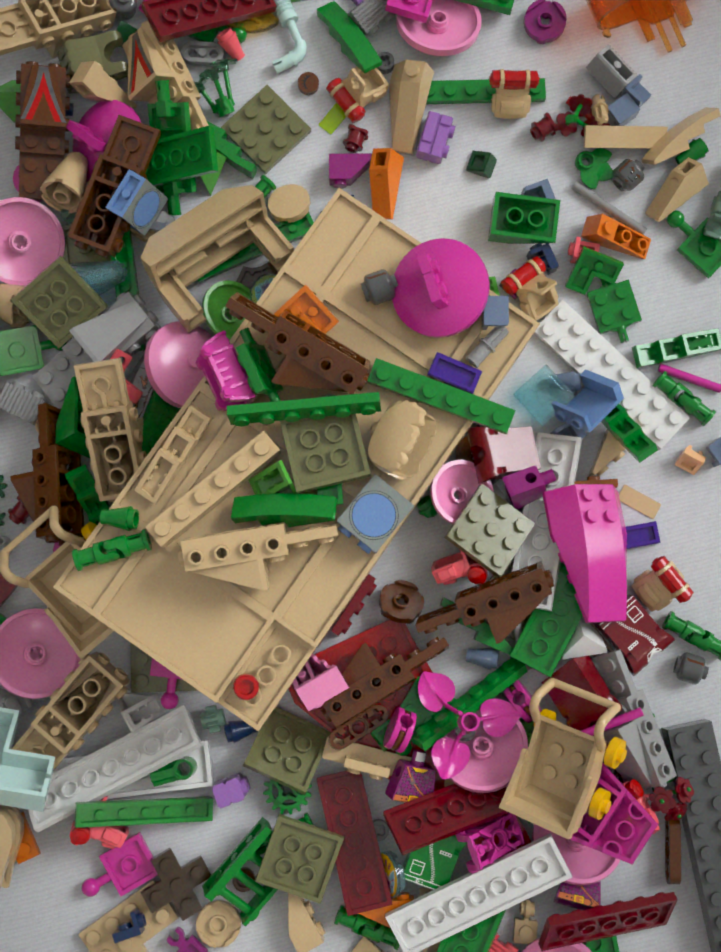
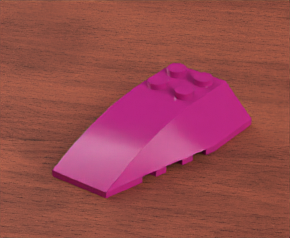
(593, 545)
(620, 831)

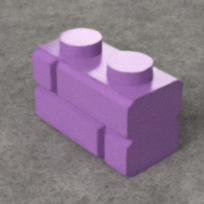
(434, 137)
(231, 789)

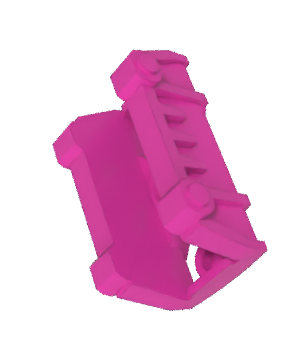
(224, 372)
(488, 830)

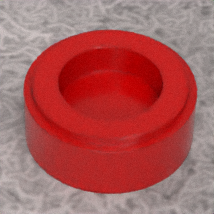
(246, 686)

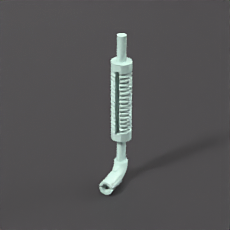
(288, 18)

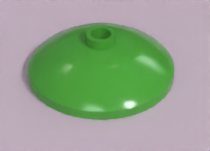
(215, 310)

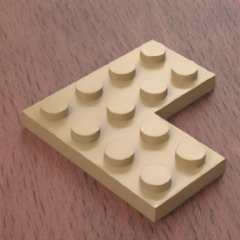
(99, 937)

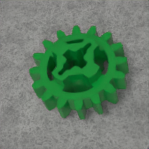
(278, 801)

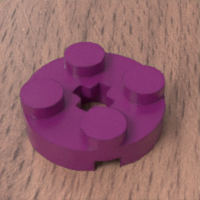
(545, 9)

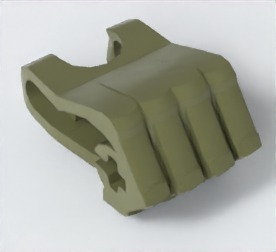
(93, 48)

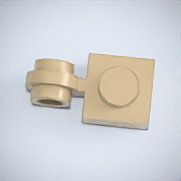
(524, 928)

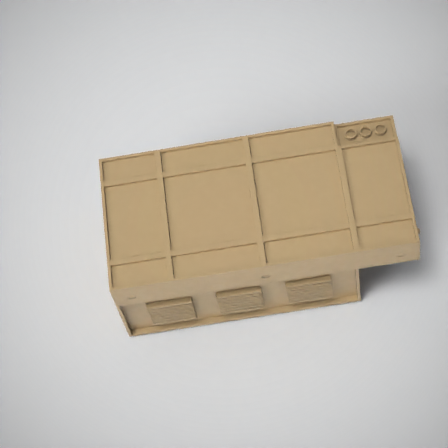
(221, 629)

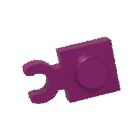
(184, 944)

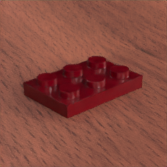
(355, 605)

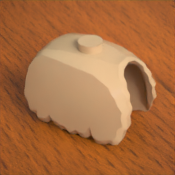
(401, 439)

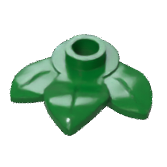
(597, 169)

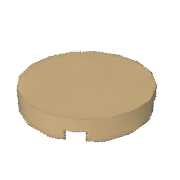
(289, 203)
(218, 924)

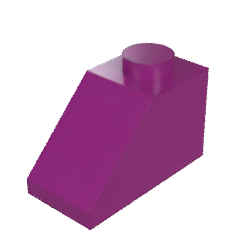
(347, 168)

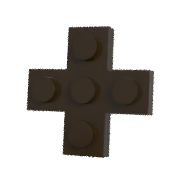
(176, 884)

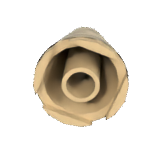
(67, 183)
(8, 310)

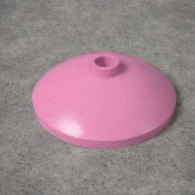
(456, 477)

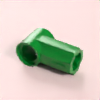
(172, 771)

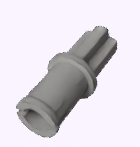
(487, 345)

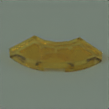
(256, 24)

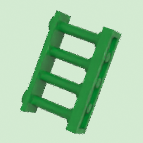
(231, 869)

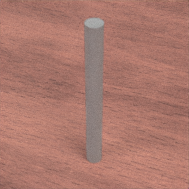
(608, 208)

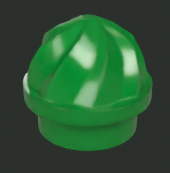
(426, 507)

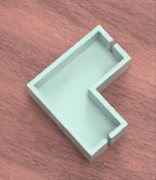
(23, 774)

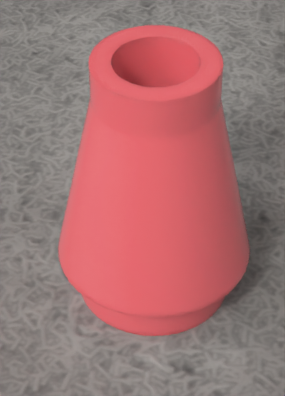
(229, 42)

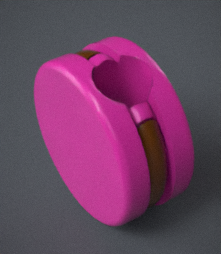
(520, 699)
(399, 730)

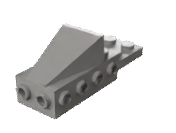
(120, 327)
(646, 752)

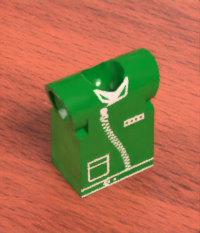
(434, 863)

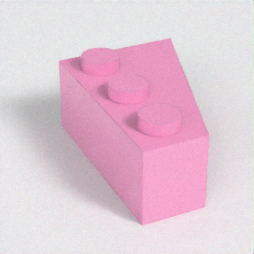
(318, 682)

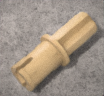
(599, 109)

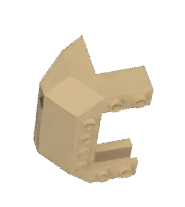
(204, 241)

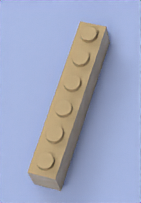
(213, 489)

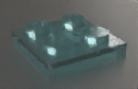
(541, 391)

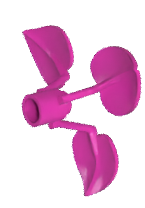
(447, 754)

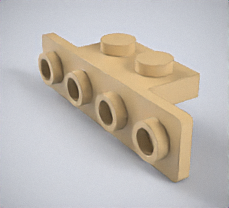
(363, 758)

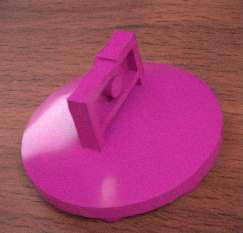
(95, 128)
(441, 288)

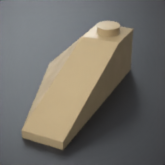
(408, 98)

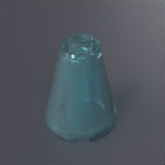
(101, 274)

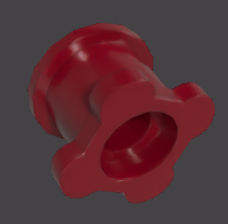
(543, 128)
(355, 138)
(18, 513)

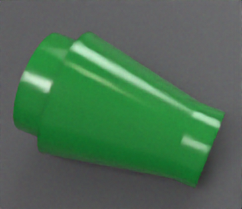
(697, 151)
(122, 518)

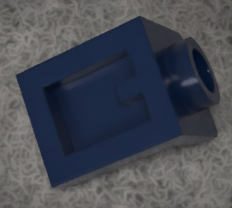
(547, 256)
(127, 930)

